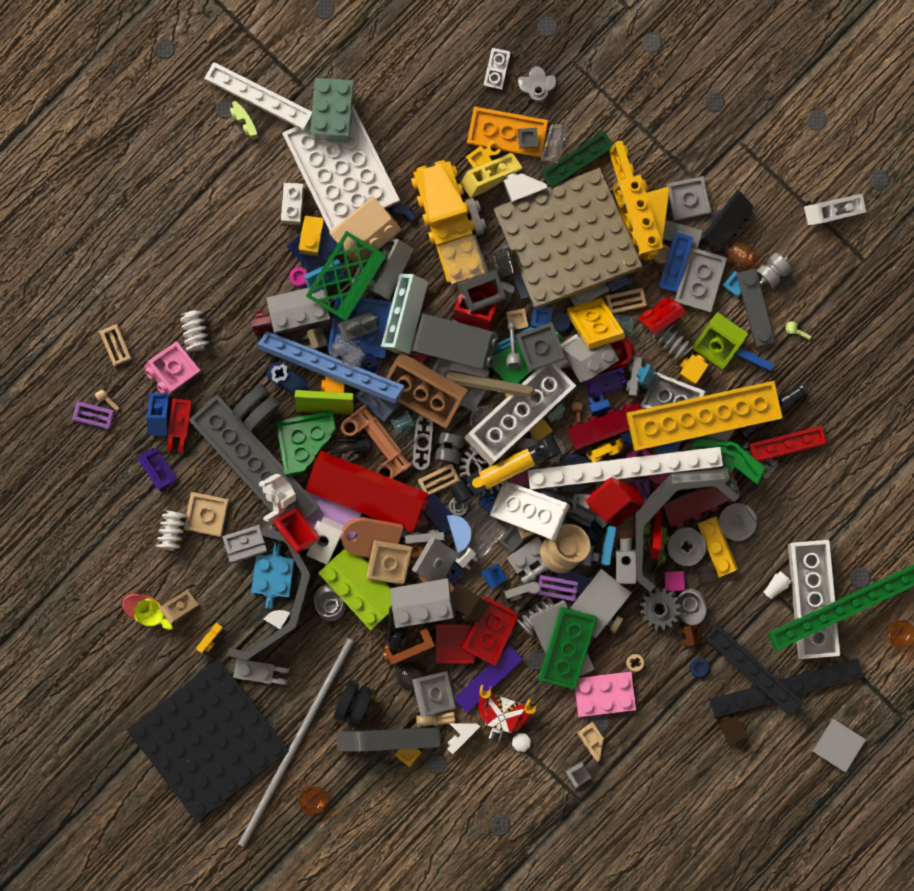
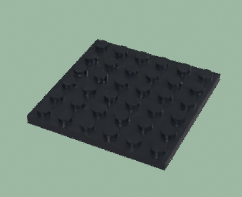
(207, 740)

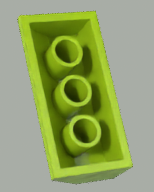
(364, 596)

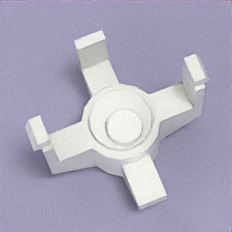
(279, 493)

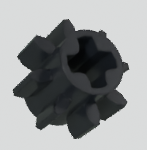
(593, 533)

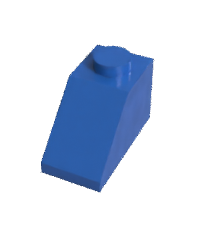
(158, 414)

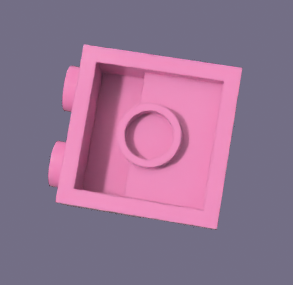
(171, 369)

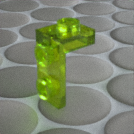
(664, 540)

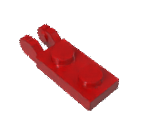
(179, 423)

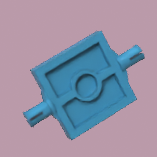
(273, 575)

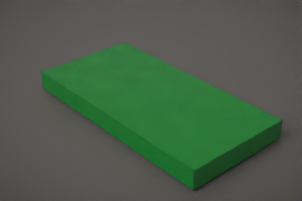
(567, 648)

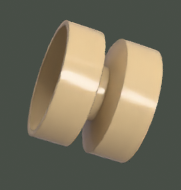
(567, 550)

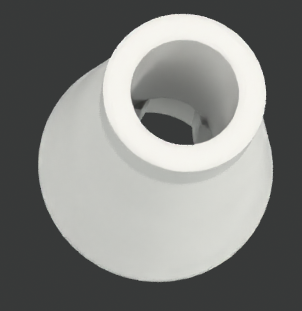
(777, 585)

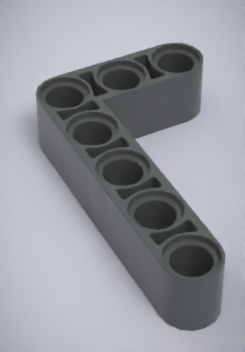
(388, 739)

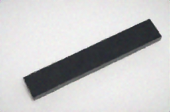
(753, 670)

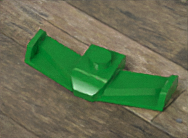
(733, 457)

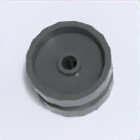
(254, 407)

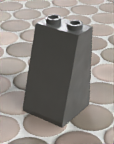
(455, 342)

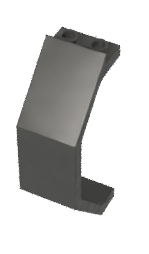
(675, 481)
(273, 533)

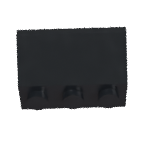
(727, 223)

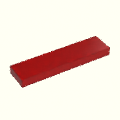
(788, 444)
(656, 522)

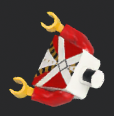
(502, 713)

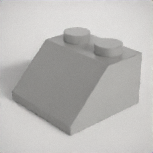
(588, 362)

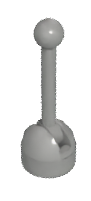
(513, 359)

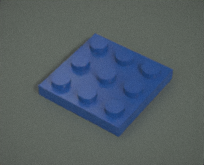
(372, 342)

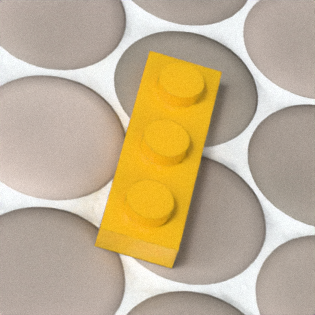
(717, 546)

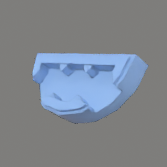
(460, 531)

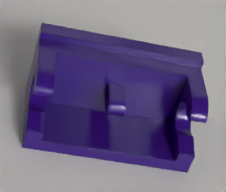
(606, 383)
(157, 468)

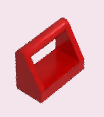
(300, 529)

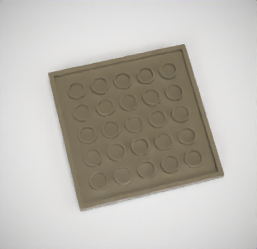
(568, 238)

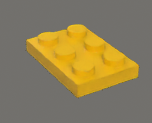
(595, 323)

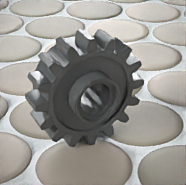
(671, 605)

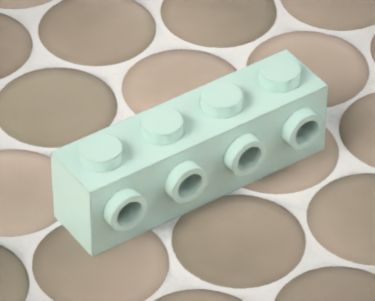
(404, 313)

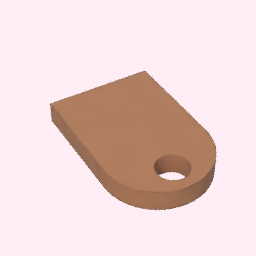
(366, 532)

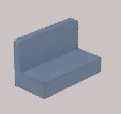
(379, 406)

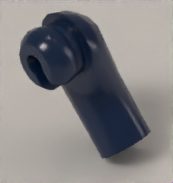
(402, 209)

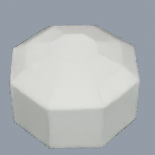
(521, 742)

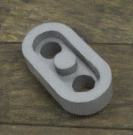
(474, 208)

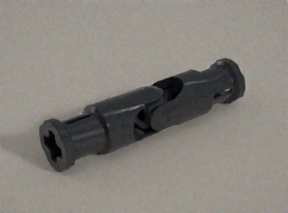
(786, 401)

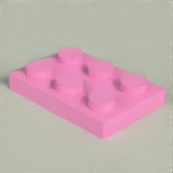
(605, 694)

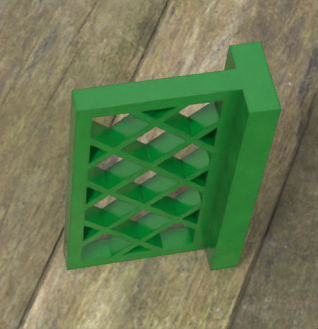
(360, 284)

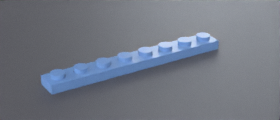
(330, 367)

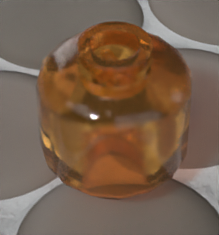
(740, 254)

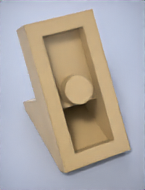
(178, 606)

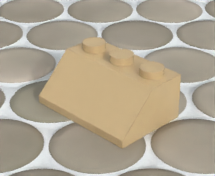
(370, 224)

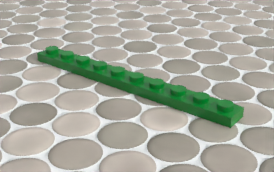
(842, 608)

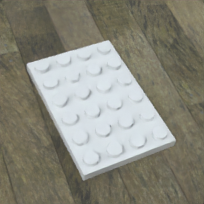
(341, 172)

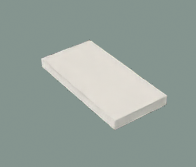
(529, 510)

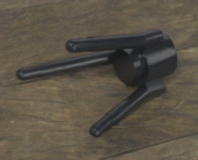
(361, 447)
(397, 638)

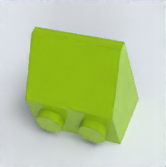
(720, 340)

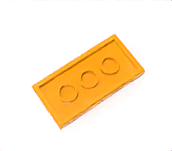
(503, 129)

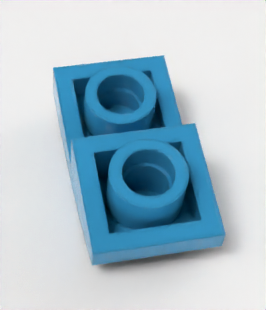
(645, 376)

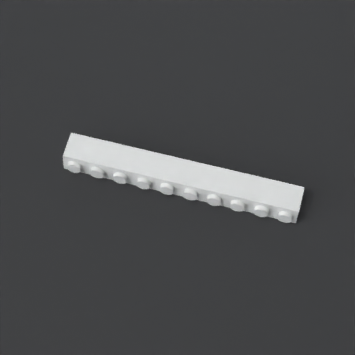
(625, 468)

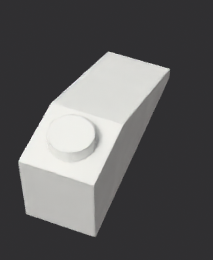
(835, 209)

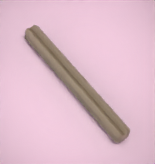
(491, 384)

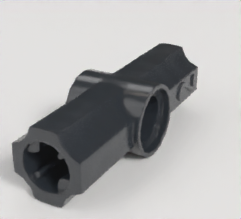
(578, 514)

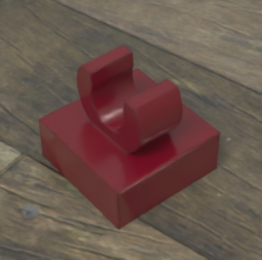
(262, 323)

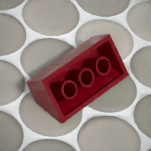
(601, 429)
(693, 505)

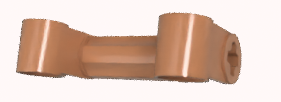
(380, 438)

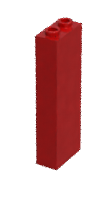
(367, 491)

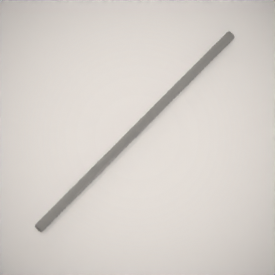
(296, 742)

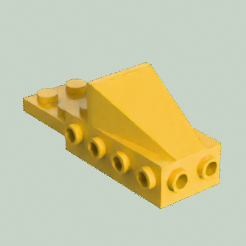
(442, 204)
(640, 211)

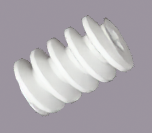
(193, 332)
(171, 530)

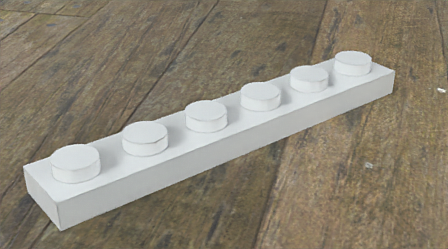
(258, 96)

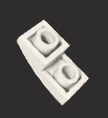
(497, 68)

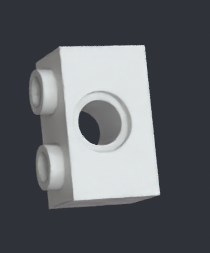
(292, 203)
(330, 530)

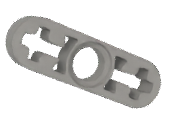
(426, 456)

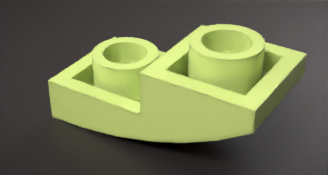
(241, 116)

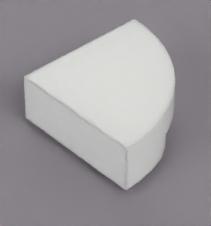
(277, 618)

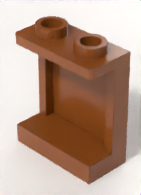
(427, 644)

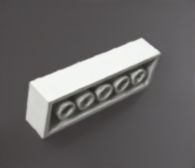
(519, 413)
(812, 590)

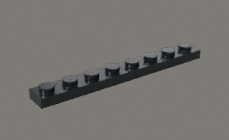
(797, 684)

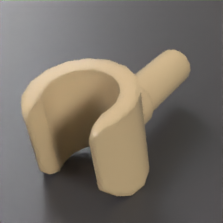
(102, 395)

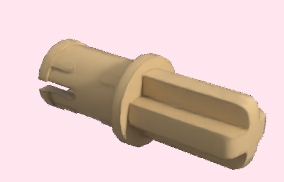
(436, 719)

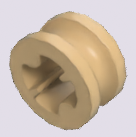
(634, 656)

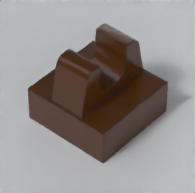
(693, 635)

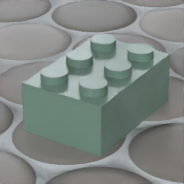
(332, 109)

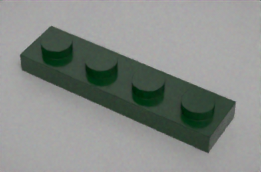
(577, 159)

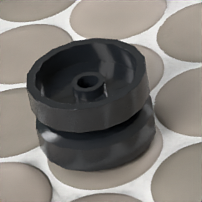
(356, 705)

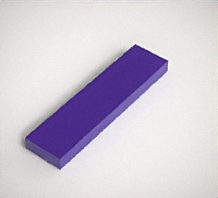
(488, 677)

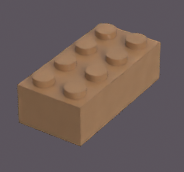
(426, 390)

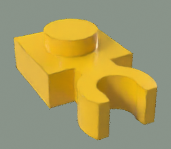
(482, 156)
(207, 642)

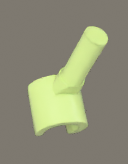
(791, 328)

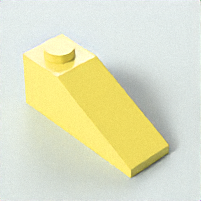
(489, 175)

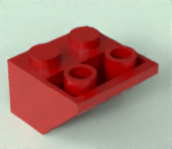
(615, 501)

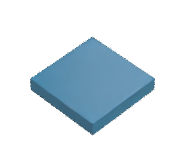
(607, 546)

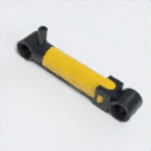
(505, 469)

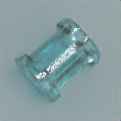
(402, 422)

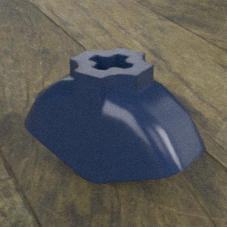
(286, 378)

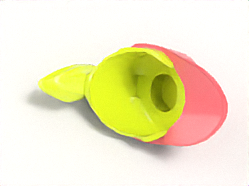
(145, 611)

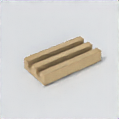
(628, 308)
(121, 360)
(453, 473)

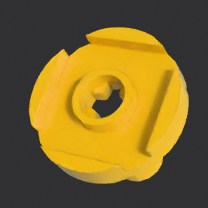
(611, 447)

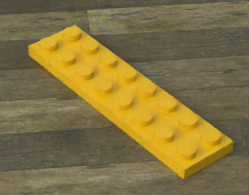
(704, 415)

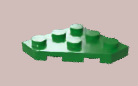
(303, 440)

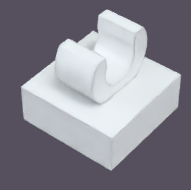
(465, 556)

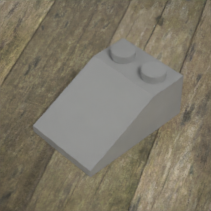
(668, 390)

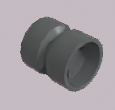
(449, 455)

